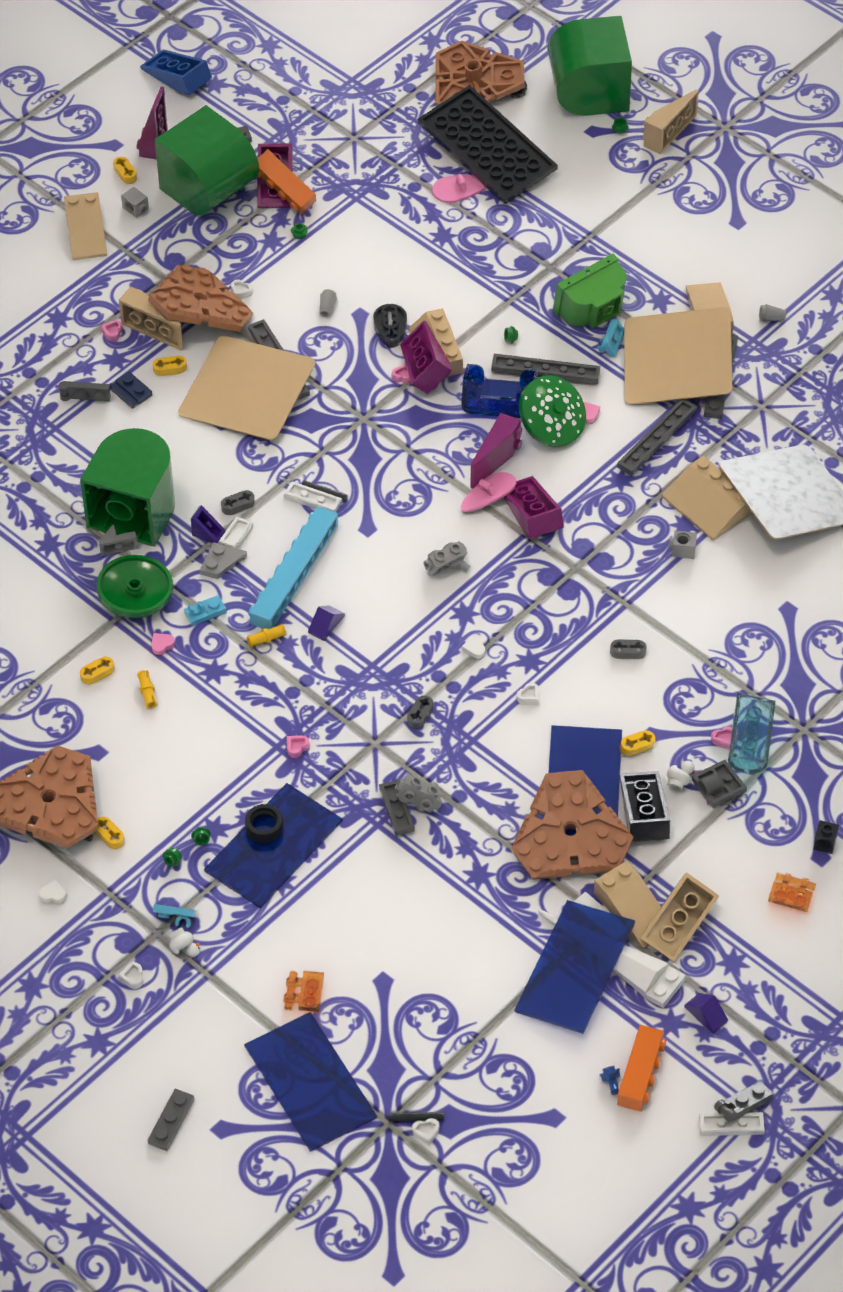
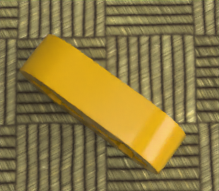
(128, 169)
(169, 365)
(97, 670)
(636, 742)
(112, 830)

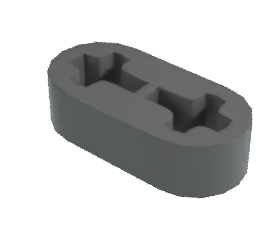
(237, 502)
(628, 649)
(423, 713)

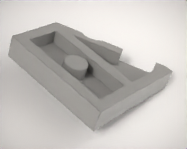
(221, 559)

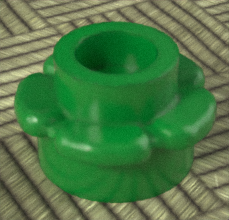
(620, 125)
(299, 231)
(510, 334)
(201, 836)
(172, 857)

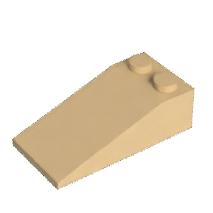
(669, 122)
(85, 226)
(707, 296)
(143, 317)
(628, 896)
(679, 917)

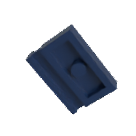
(130, 389)

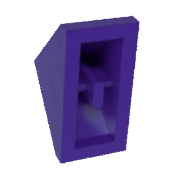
(206, 526)
(325, 621)
(707, 1011)

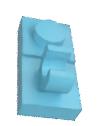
(612, 338)
(205, 610)
(165, 912)

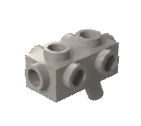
(450, 556)
(419, 793)

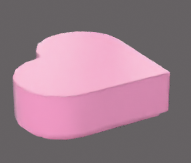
(112, 330)
(401, 374)
(591, 412)
(161, 643)
(722, 737)
(297, 745)

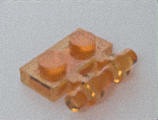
(789, 895)
(310, 993)

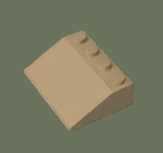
(707, 498)

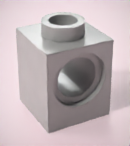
(134, 202)
(683, 544)

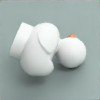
(680, 777)
(182, 939)

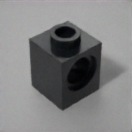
(826, 837)

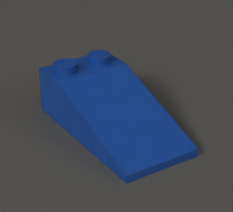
(178, 71)

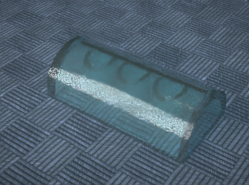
(751, 733)

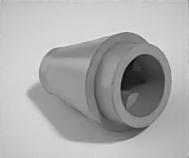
(327, 301)
(771, 313)

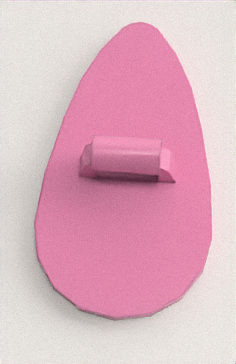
(457, 188)
(488, 491)

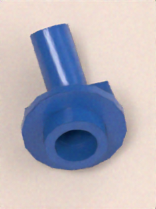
(610, 1074)

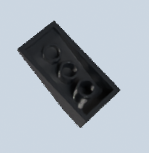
(645, 806)

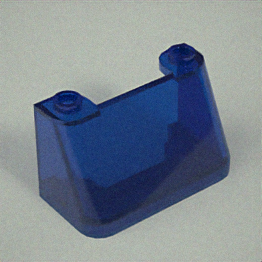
(490, 395)

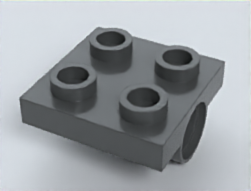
(719, 783)

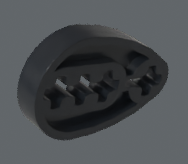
(398, 327)

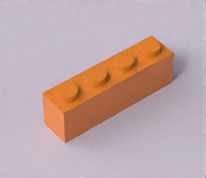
(285, 182)
(640, 1068)

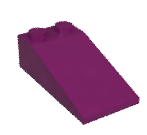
(154, 127)
(266, 196)
(425, 359)
(497, 448)
(534, 508)

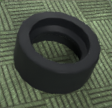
(264, 810)

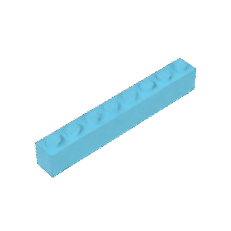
(293, 568)

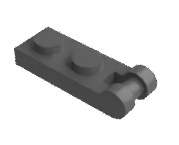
(84, 391)
(744, 1101)

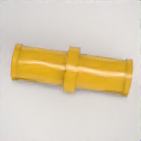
(266, 635)
(147, 689)

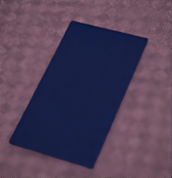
(594, 752)
(262, 868)
(575, 966)
(310, 1081)

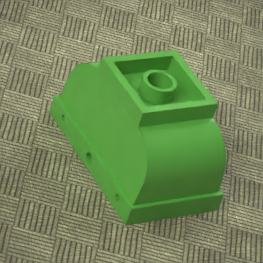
(593, 295)

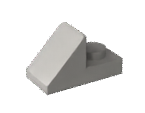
(115, 543)

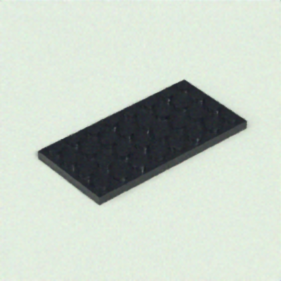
(487, 144)

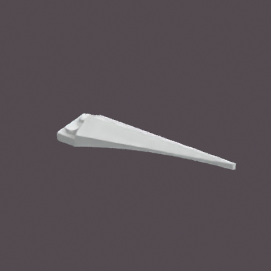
(645, 973)

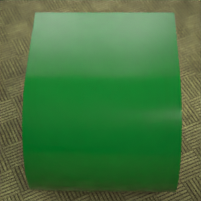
(591, 66)
(204, 161)
(130, 485)

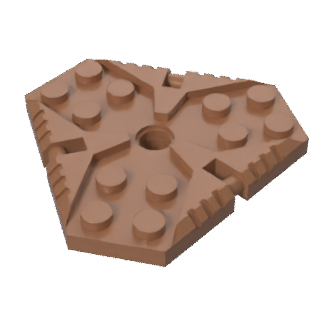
(469, 65)
(199, 296)
(54, 797)
(569, 803)

